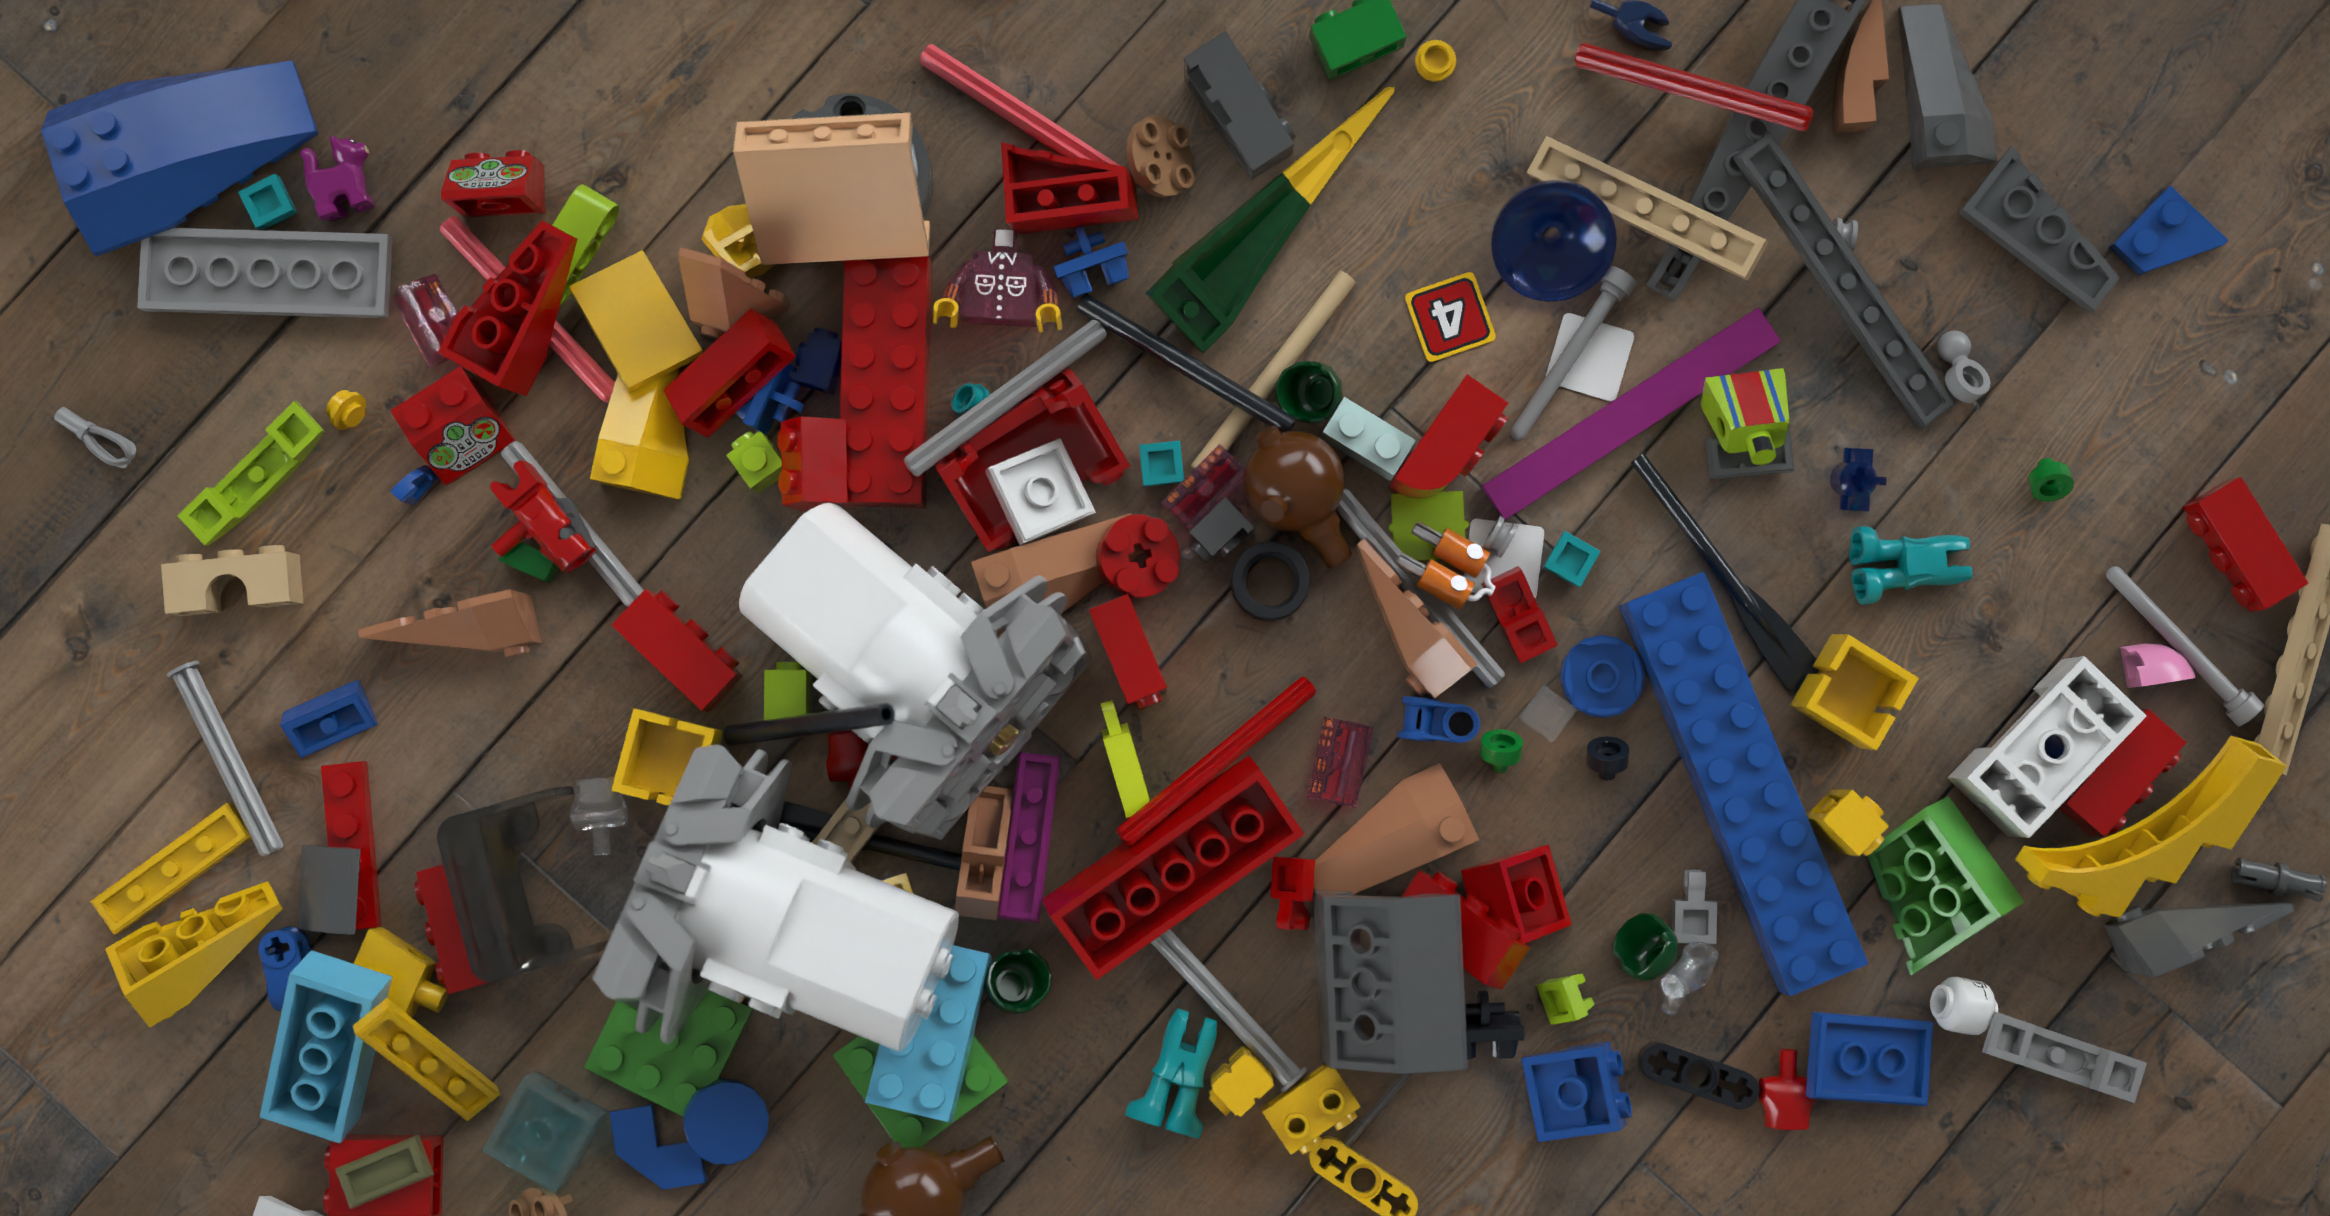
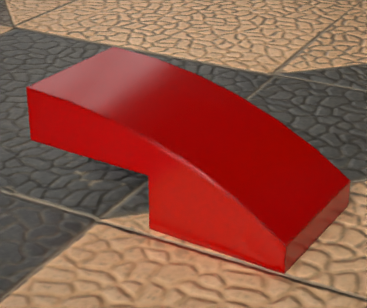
(1520, 615)

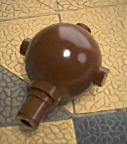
(1296, 486)
(923, 1181)

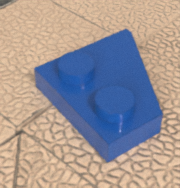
(2166, 234)

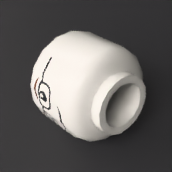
(1963, 1005)

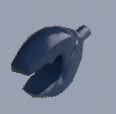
(1630, 22)

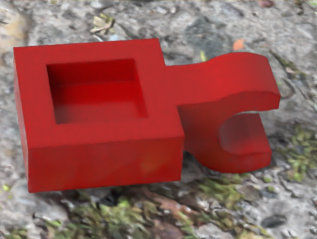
(1292, 884)

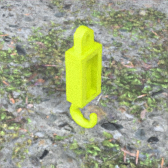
(1124, 761)

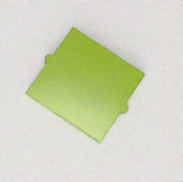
(1435, 512)

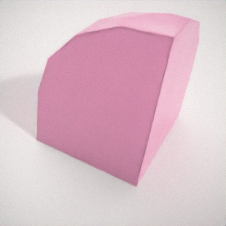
(2153, 664)

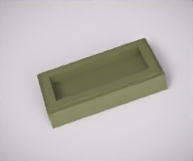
(384, 1171)

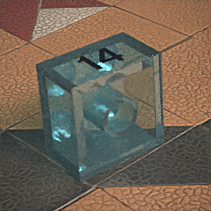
(545, 1131)

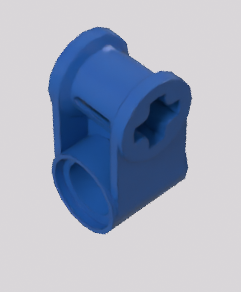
(1434, 720)
(280, 963)

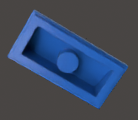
(328, 719)

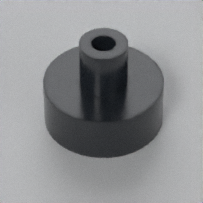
(1607, 756)

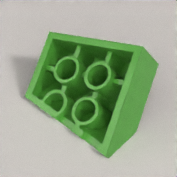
(1940, 883)

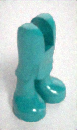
(1917, 562)
(1182, 1066)

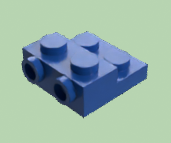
(1576, 1091)

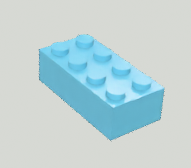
(317, 1060)
(931, 1069)

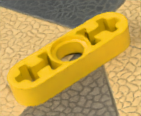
(1330, 1172)

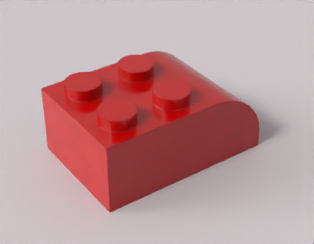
(1452, 441)

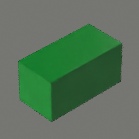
(530, 561)

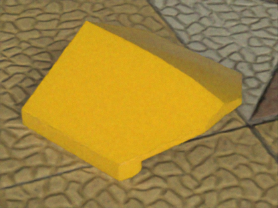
(732, 239)

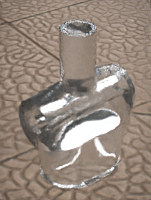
(598, 810)
(1688, 975)

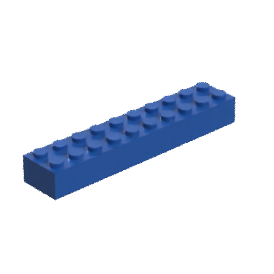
(1743, 785)

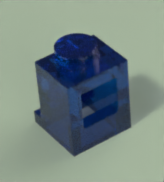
(818, 361)

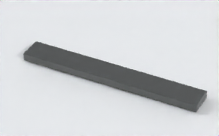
(1844, 280)

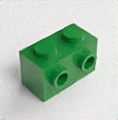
(1356, 36)

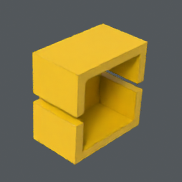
(1850, 688)
(658, 754)

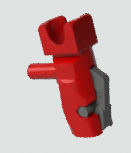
(547, 519)

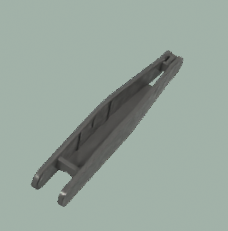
(1786, 71)

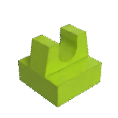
(1563, 999)

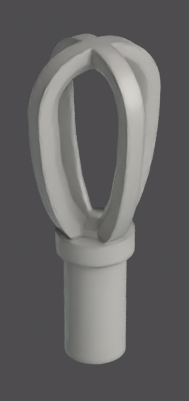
(86, 430)

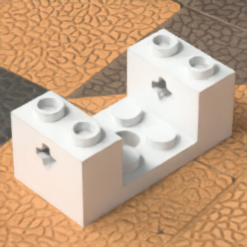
(2017, 779)

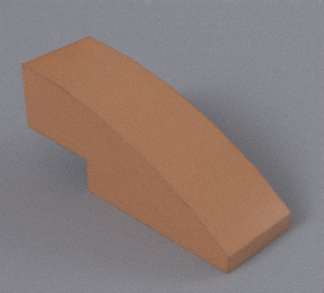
(1861, 72)
(984, 854)

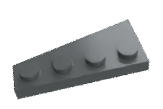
(2029, 225)

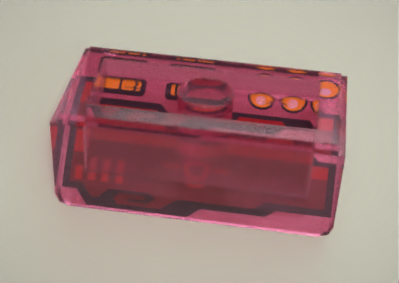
(427, 314)
(1204, 488)
(1340, 762)

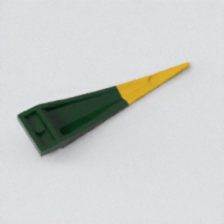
(1222, 269)

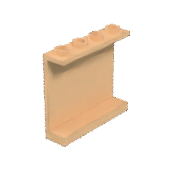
(831, 188)

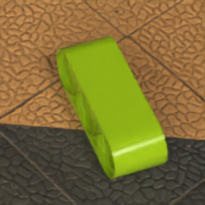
(588, 219)

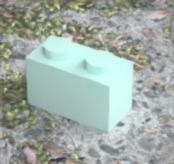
(1367, 439)

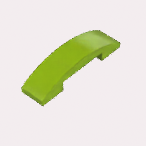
(255, 477)

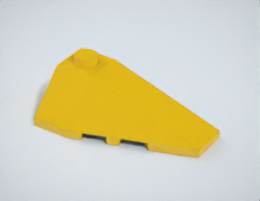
(642, 442)
(172, 963)

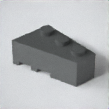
(1238, 105)

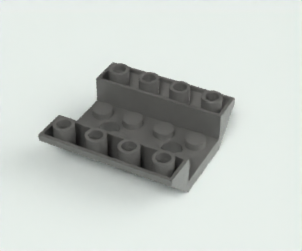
(1404, 982)

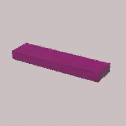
(1029, 837)

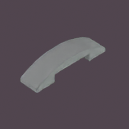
(2064, 1057)

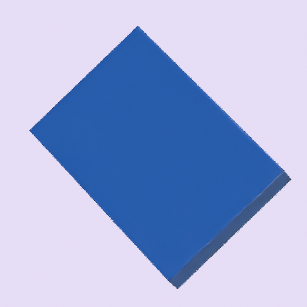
(1869, 1059)

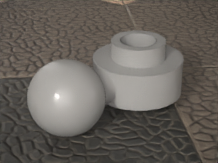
(1966, 378)

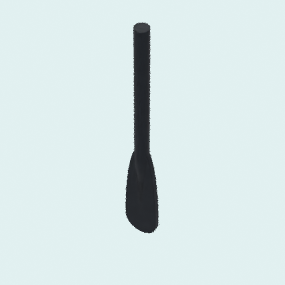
(1770, 633)
(813, 821)

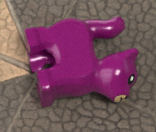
(338, 183)

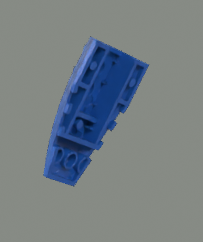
(166, 145)

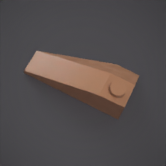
(722, 293)
(1062, 559)
(488, 622)
(1425, 648)
(1403, 831)

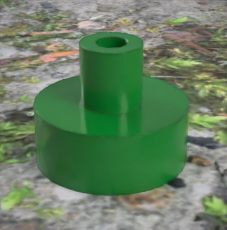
(2050, 480)
(1501, 749)

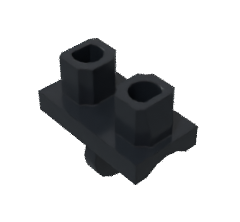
(1492, 1023)

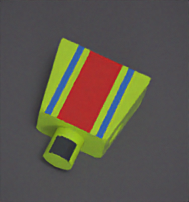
(1748, 412)

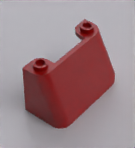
(1049, 413)

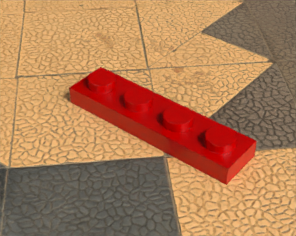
(351, 826)

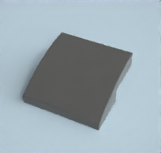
(328, 889)

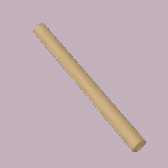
(1285, 357)

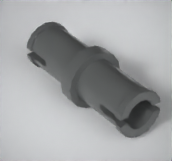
(2278, 879)

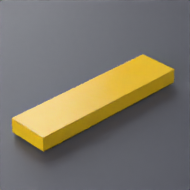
(172, 869)
(426, 1059)

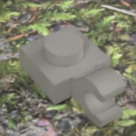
(1694, 917)

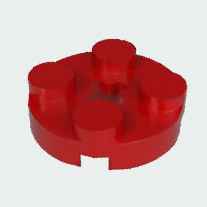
(1126, 576)

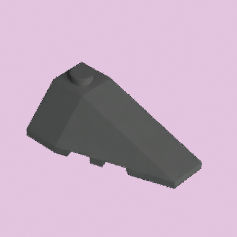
(1943, 100)
(2168, 938)

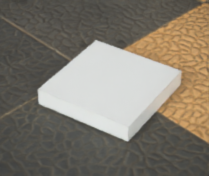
(1040, 492)

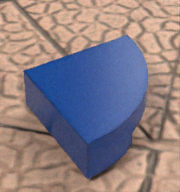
(414, 485)

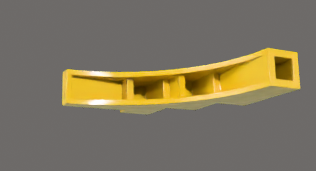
(2162, 845)

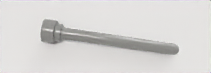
(1615, 287)
(2239, 704)

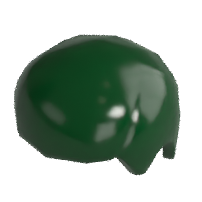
(1309, 391)
(1645, 947)
(1018, 981)

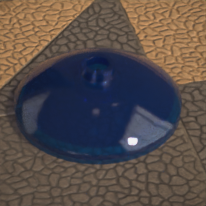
(1557, 265)

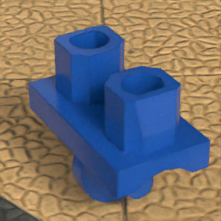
(1074, 271)
(772, 402)

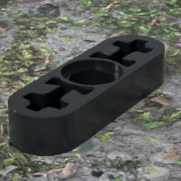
(1723, 1096)

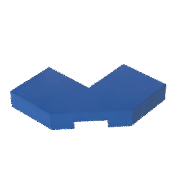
(638, 1145)

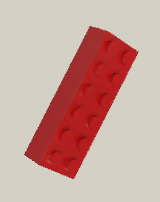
(885, 378)
(1173, 868)

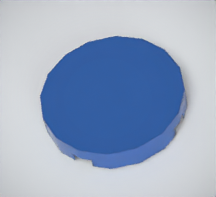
(1602, 676)
(725, 1121)

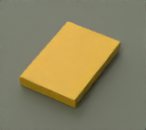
(636, 321)

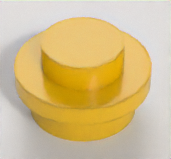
(1435, 60)
(346, 409)

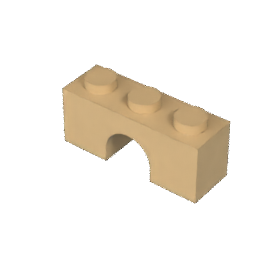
(196, 584)

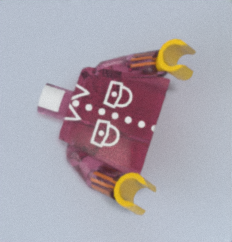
(1000, 289)

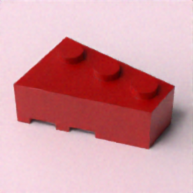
(1063, 192)

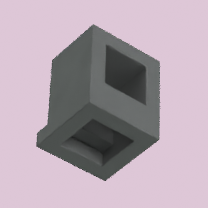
(1219, 531)

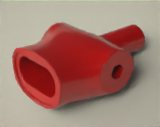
(844, 756)
(1785, 1096)

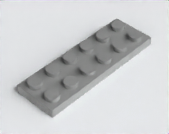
(266, 273)

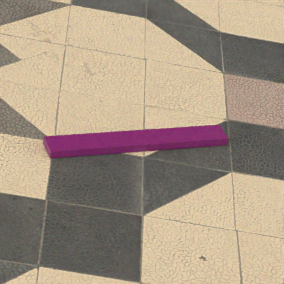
(1629, 414)

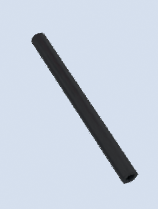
(1185, 364)
(810, 724)

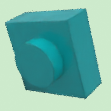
(268, 202)
(1161, 463)
(1571, 559)

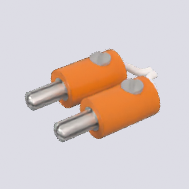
(1442, 581)

